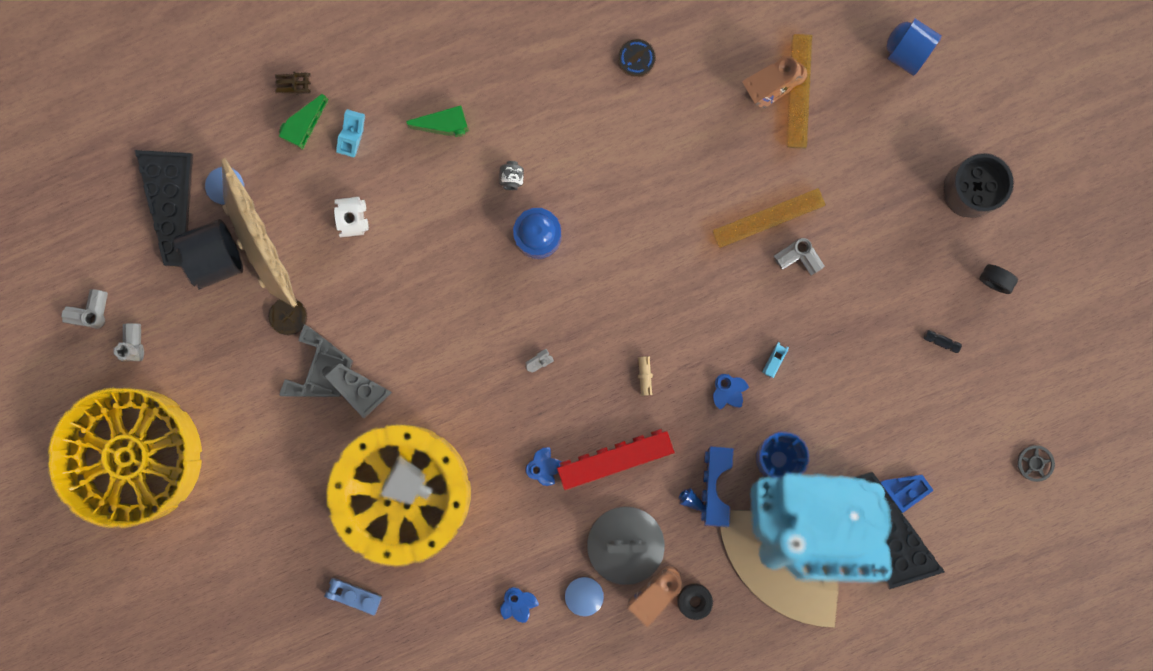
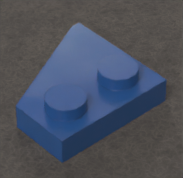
(907, 490)

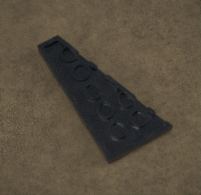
(168, 196)
(908, 553)

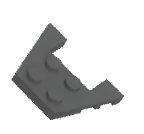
(324, 360)

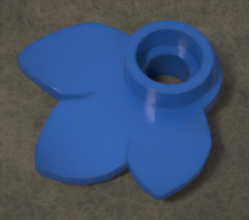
(731, 393)
(546, 465)
(520, 607)

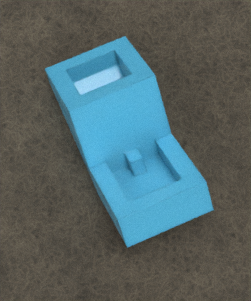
(351, 134)

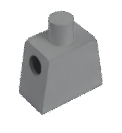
(405, 482)

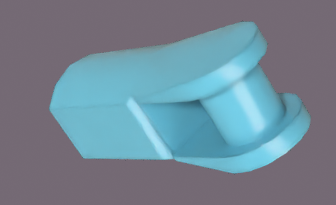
(774, 363)

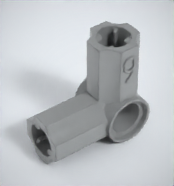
(808, 258)
(82, 317)
(131, 348)

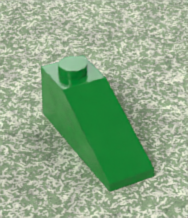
(444, 122)
(301, 124)

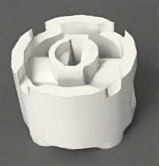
(342, 220)

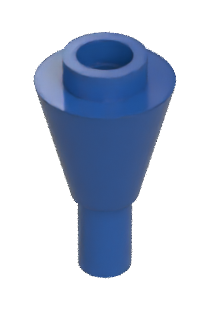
(691, 500)

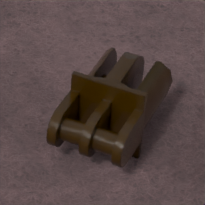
(290, 83)

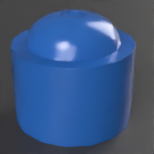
(911, 45)
(537, 233)
(782, 455)

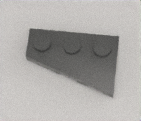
(356, 389)

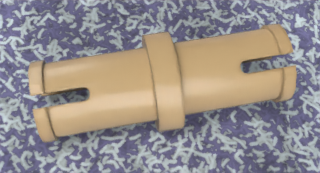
(645, 376)

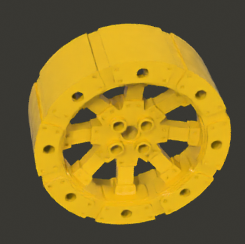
(69, 450)
(373, 548)

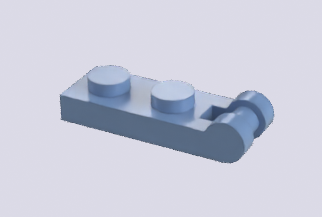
(353, 596)

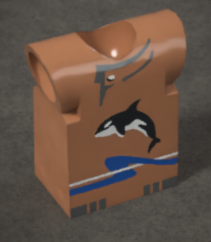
(775, 81)
(655, 595)

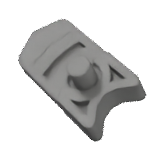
(539, 361)

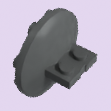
(625, 545)

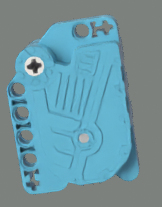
(822, 525)

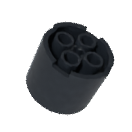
(993, 184)
(208, 254)

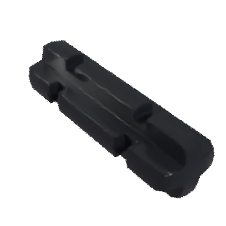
(942, 341)

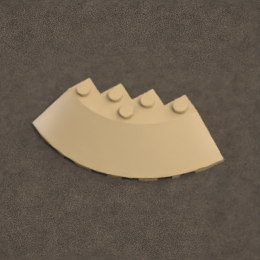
(254, 238)
(800, 600)

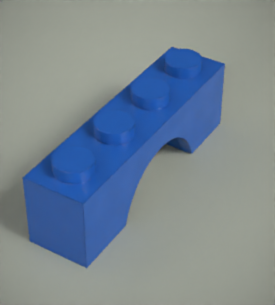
(715, 511)

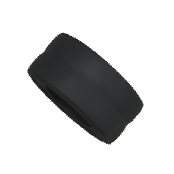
(998, 279)
(705, 606)

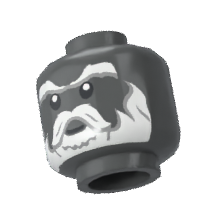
(511, 175)

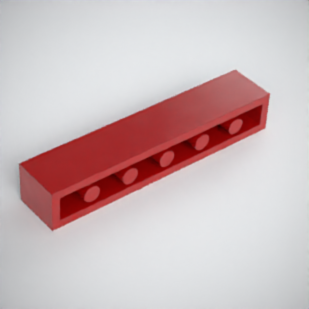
(615, 460)

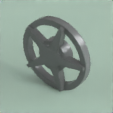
(1036, 463)

